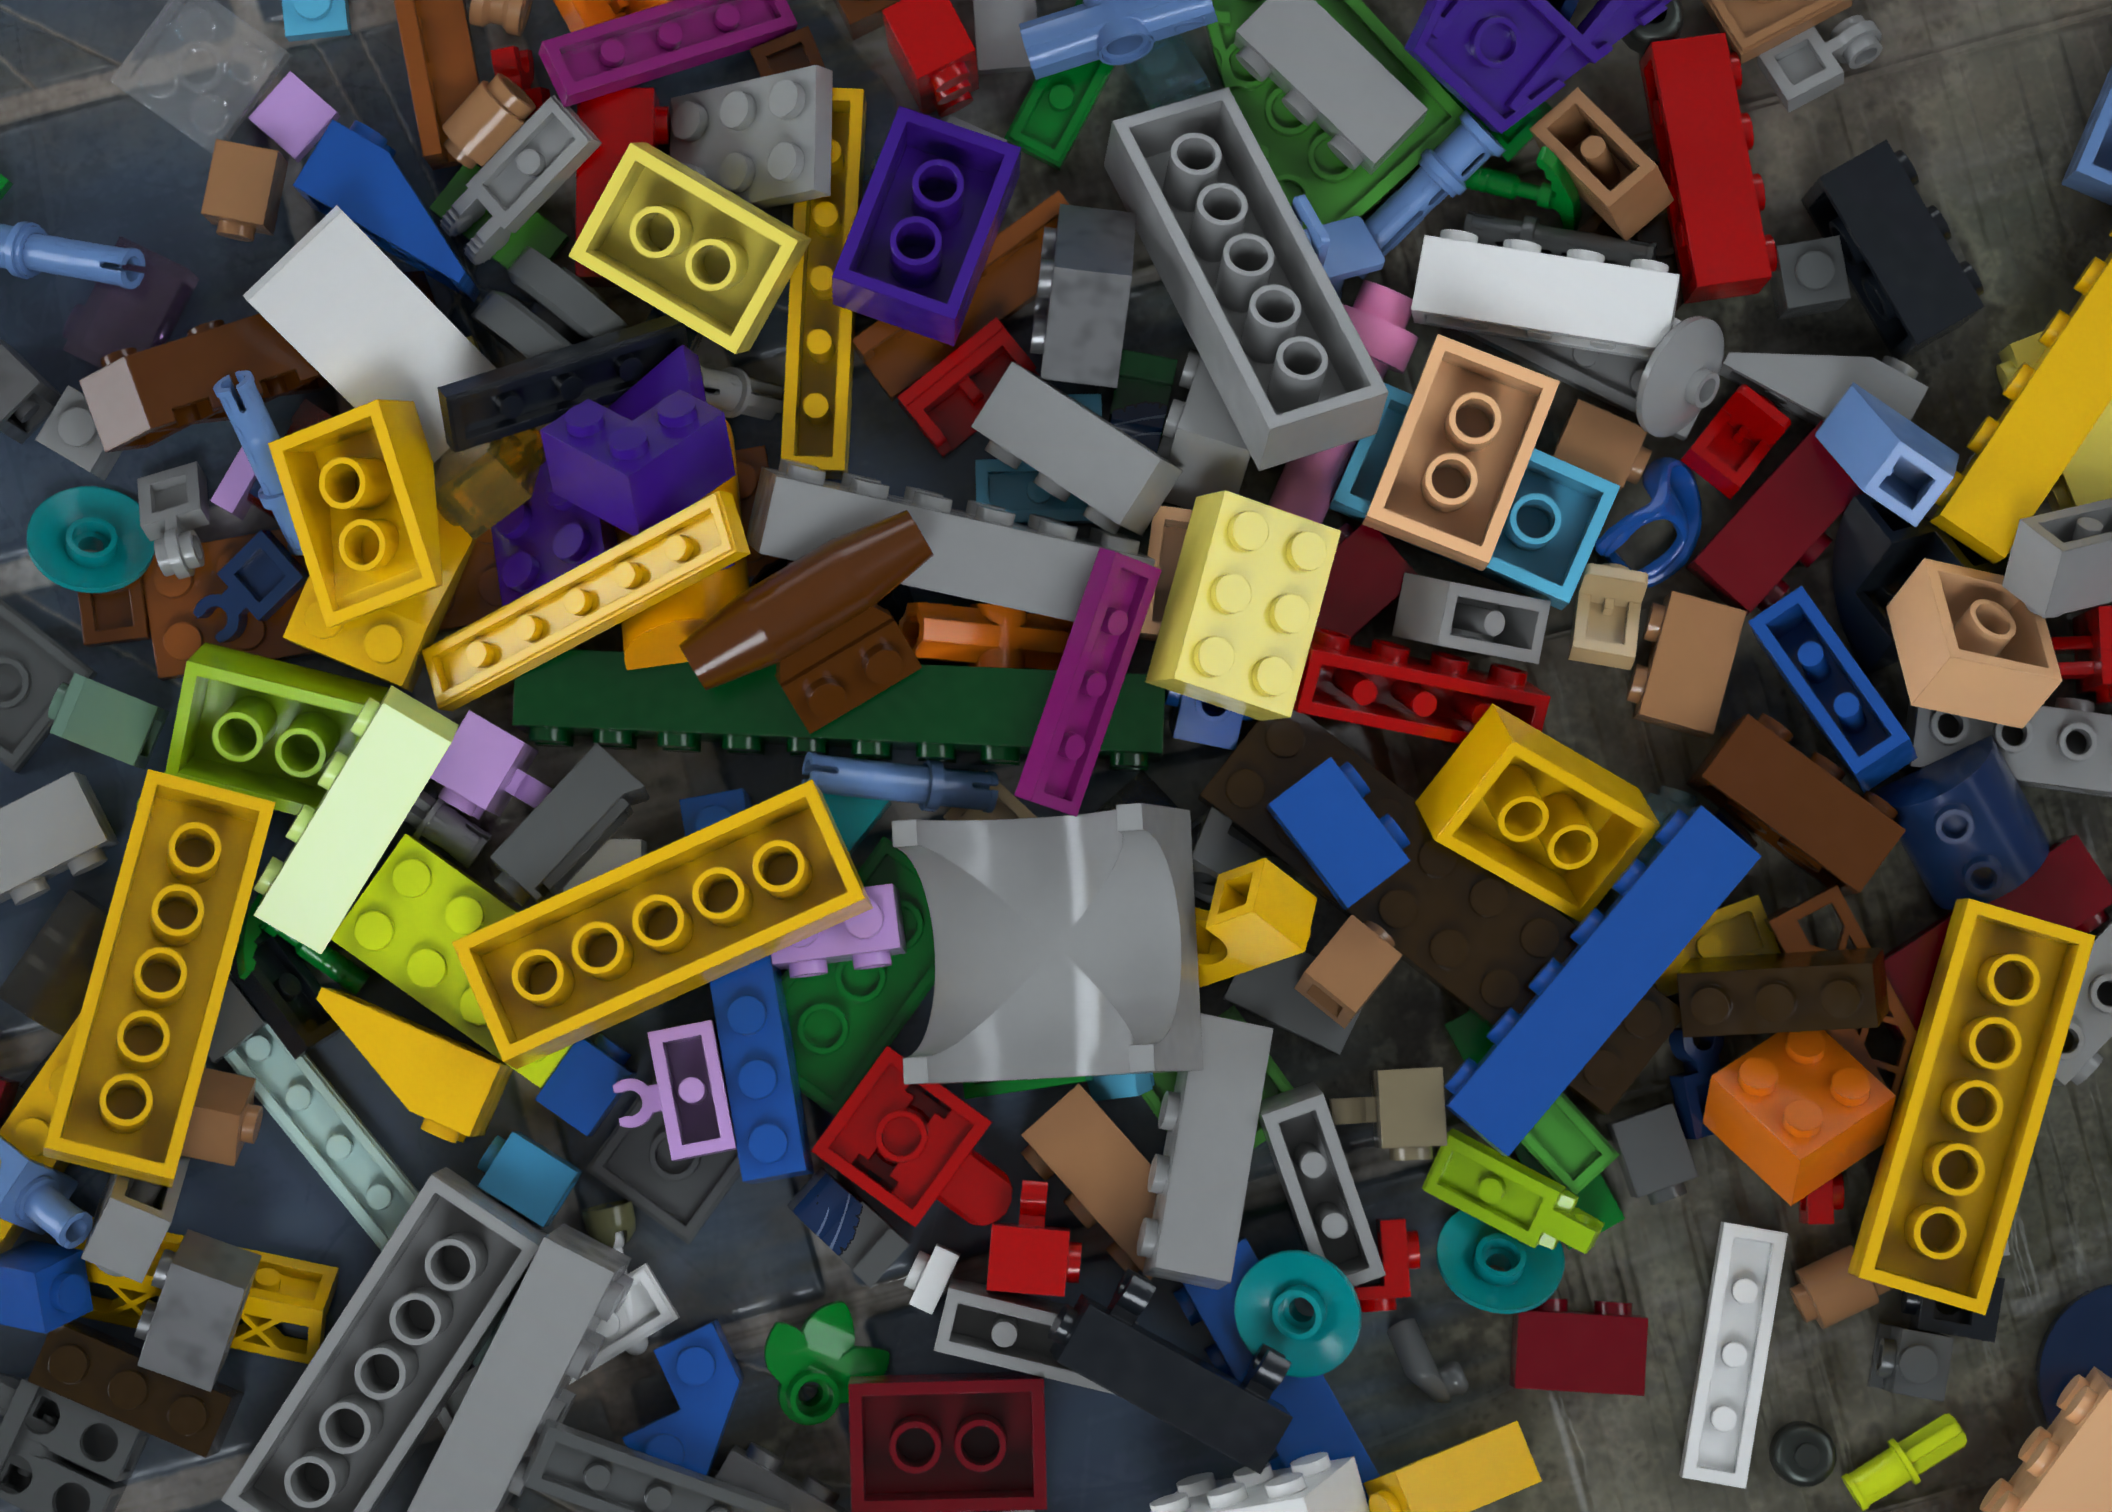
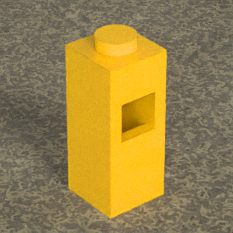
(1458, 1476)

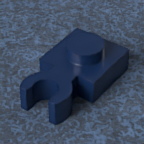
(258, 582)
(1692, 1085)

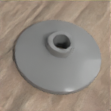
(1680, 376)

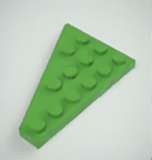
(1301, 152)

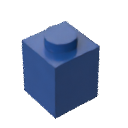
(583, 1081)
(43, 1286)

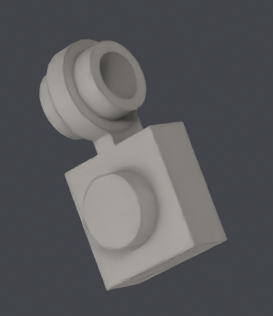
(1809, 66)
(169, 510)

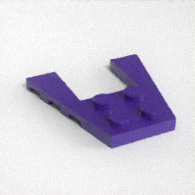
(1516, 53)
(554, 535)

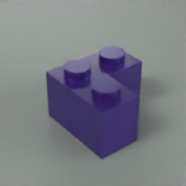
(639, 467)

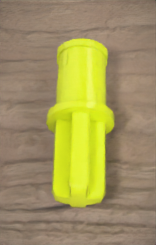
(1905, 1460)

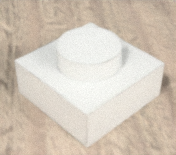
(930, 1276)

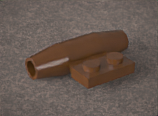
(820, 623)

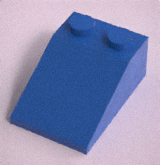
(363, 179)

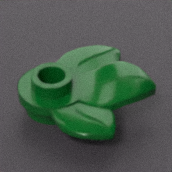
(819, 1354)

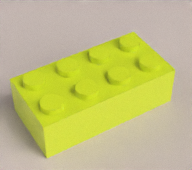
(407, 932)

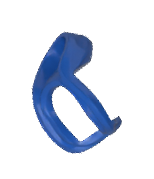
(1673, 498)

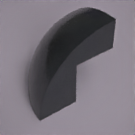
(1872, 562)

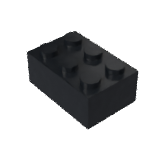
(1895, 249)

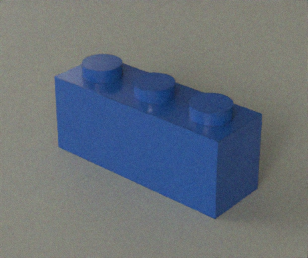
(1833, 689)

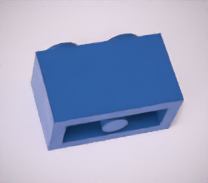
(1340, 832)

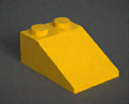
(363, 507)
(391, 639)
(428, 1071)

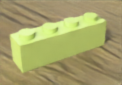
(355, 819)

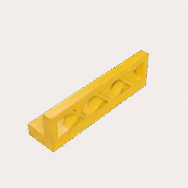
(280, 1292)

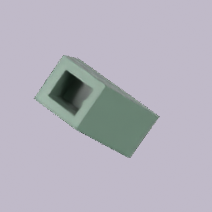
(106, 720)

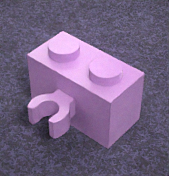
(487, 769)
(687, 1091)

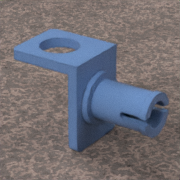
(1342, 246)
(39, 1198)

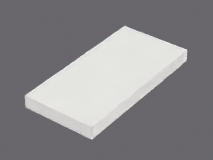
(365, 323)

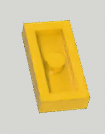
(1728, 932)

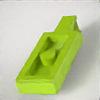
(1509, 1195)

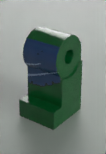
(1143, 396)

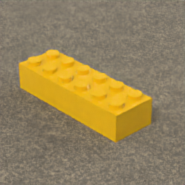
(662, 925)
(159, 979)
(1971, 1105)

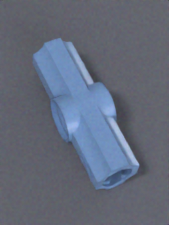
(1108, 31)

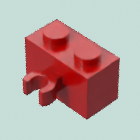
(1030, 1255)

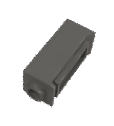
(567, 828)

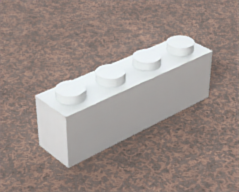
(1544, 296)

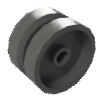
(560, 313)

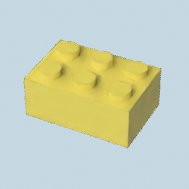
(689, 247)
(1243, 606)

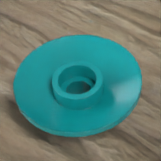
(83, 521)
(1471, 1246)
(1268, 1312)

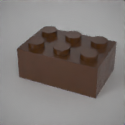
(1797, 803)

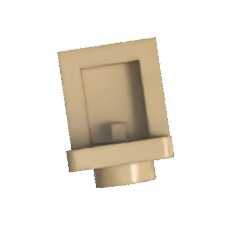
(1607, 615)

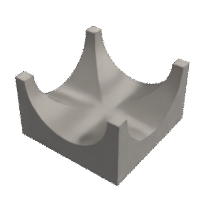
(1058, 945)

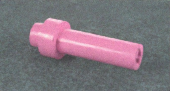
(1381, 321)

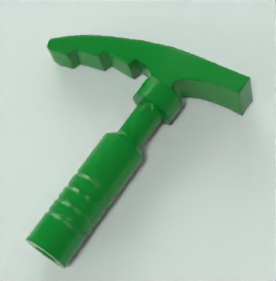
(1559, 194)
(329, 962)

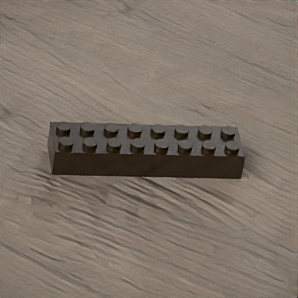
(1445, 913)

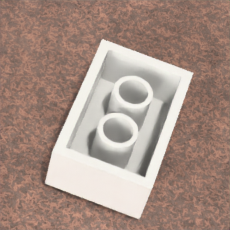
(1307, 1486)

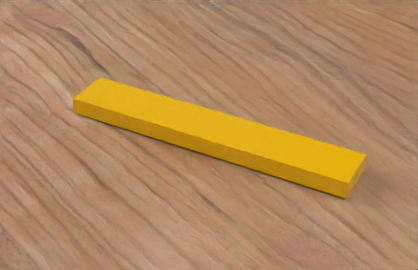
(586, 601)

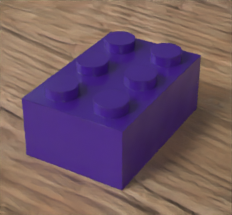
(926, 225)

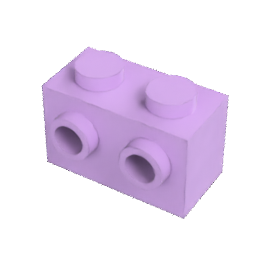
(865, 939)

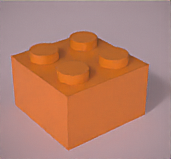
(1798, 1111)

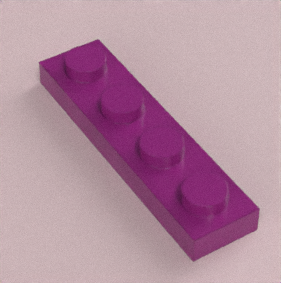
(658, 44)
(1088, 682)

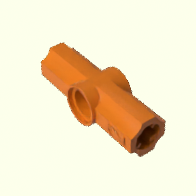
(984, 635)

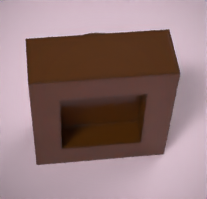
(787, 53)
(114, 616)

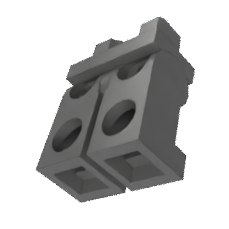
(45, 1430)

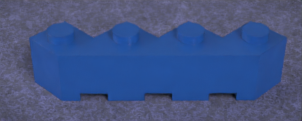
(706, 1386)

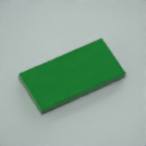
(852, 1015)

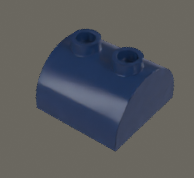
(1968, 825)

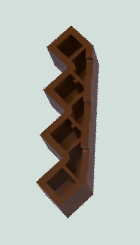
(170, 386)

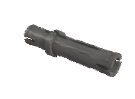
(1556, 240)

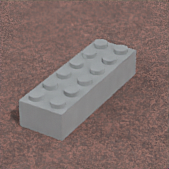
(1245, 279)
(975, 551)
(392, 1355)
(526, 1374)

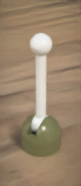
(615, 1228)

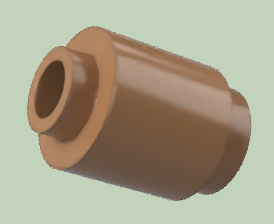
(486, 120)
(1830, 1292)

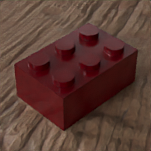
(947, 1442)

